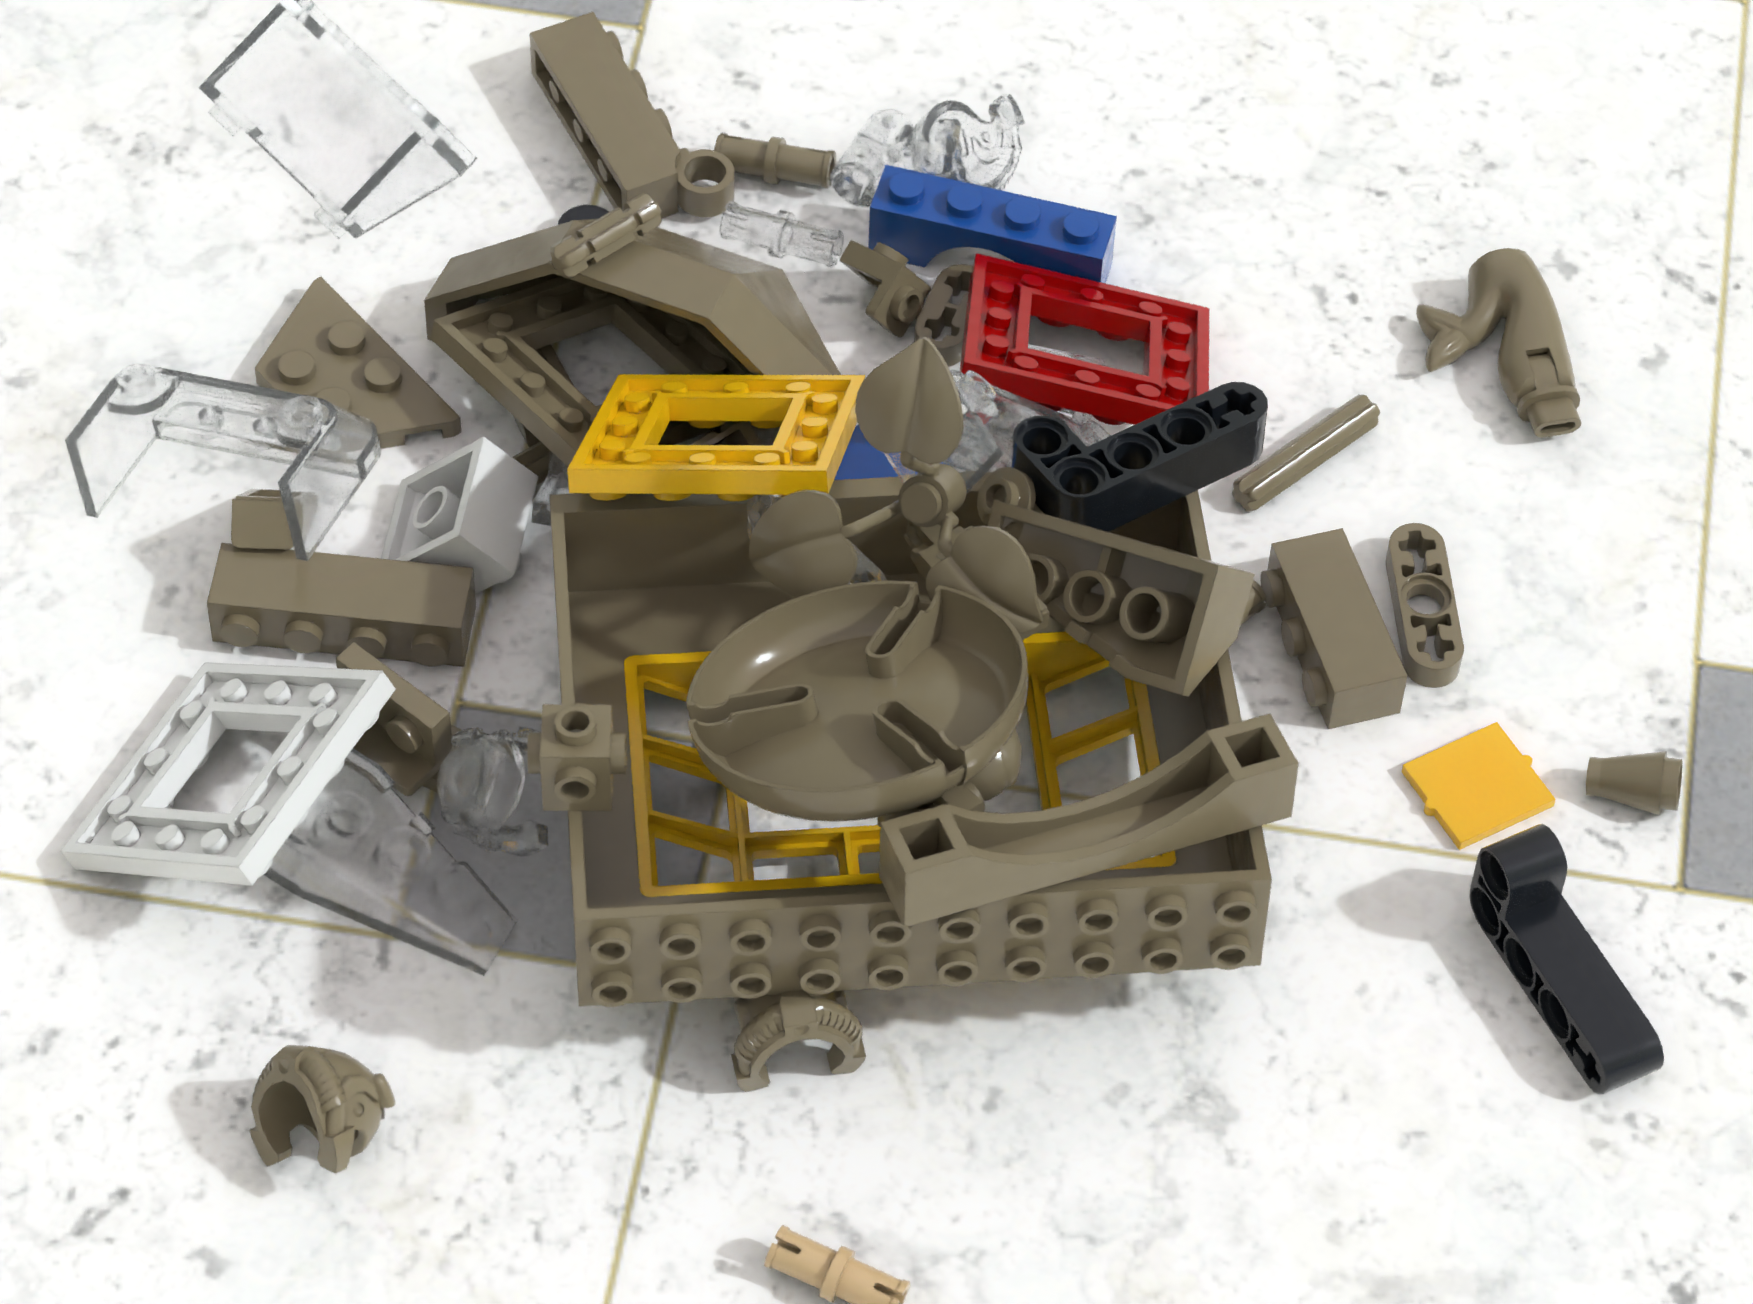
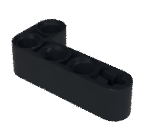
(1144, 463)
(1558, 963)

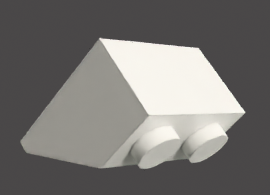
(465, 513)

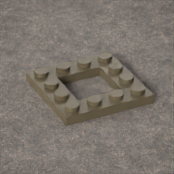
(500, 338)

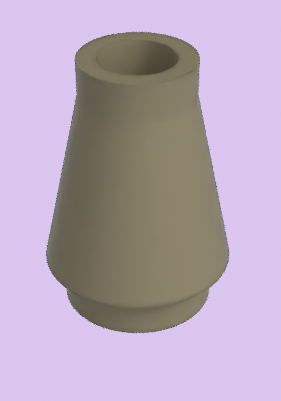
(1637, 780)

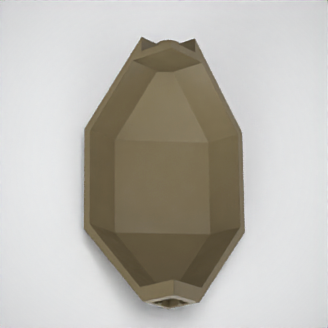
(733, 296)

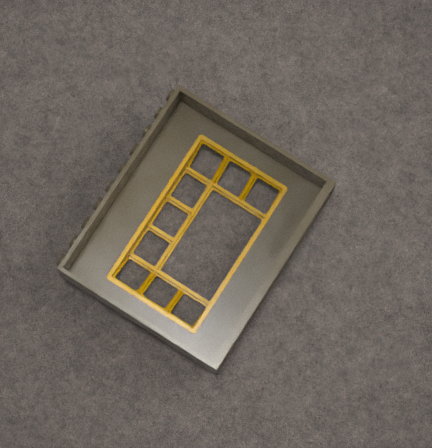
(641, 607)

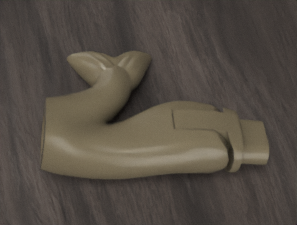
(1533, 348)

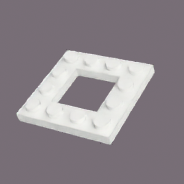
(133, 821)

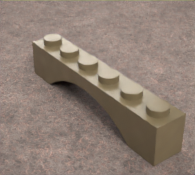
(967, 858)

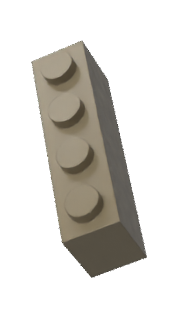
(338, 599)

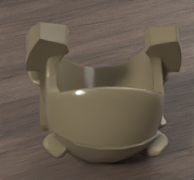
(786, 1018)
(326, 1095)

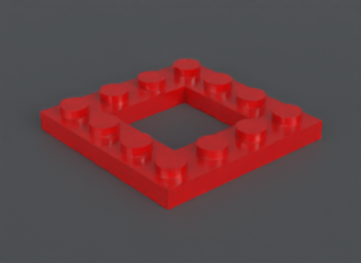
(997, 336)

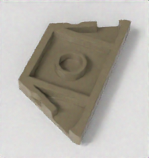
(340, 358)

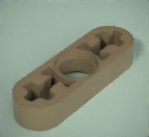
(1413, 626)

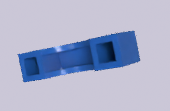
(933, 214)

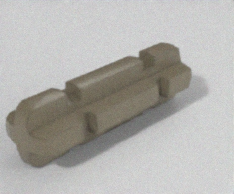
(605, 235)

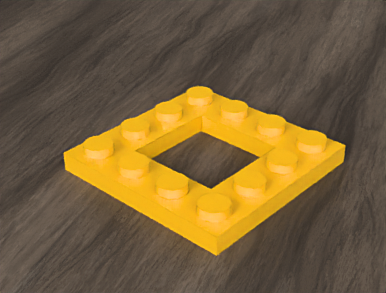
(624, 455)

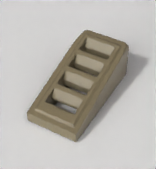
(260, 521)

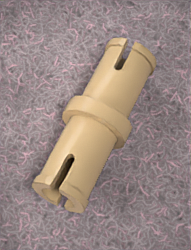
(833, 1271)

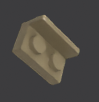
(410, 730)

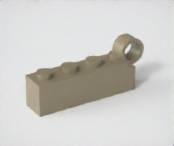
(616, 125)

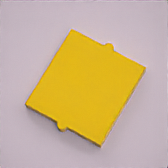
(1478, 785)

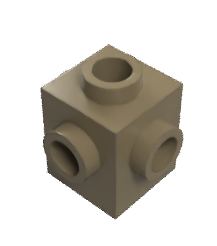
(576, 756)

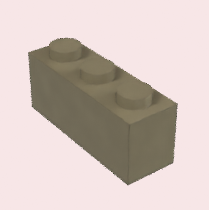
(1334, 629)

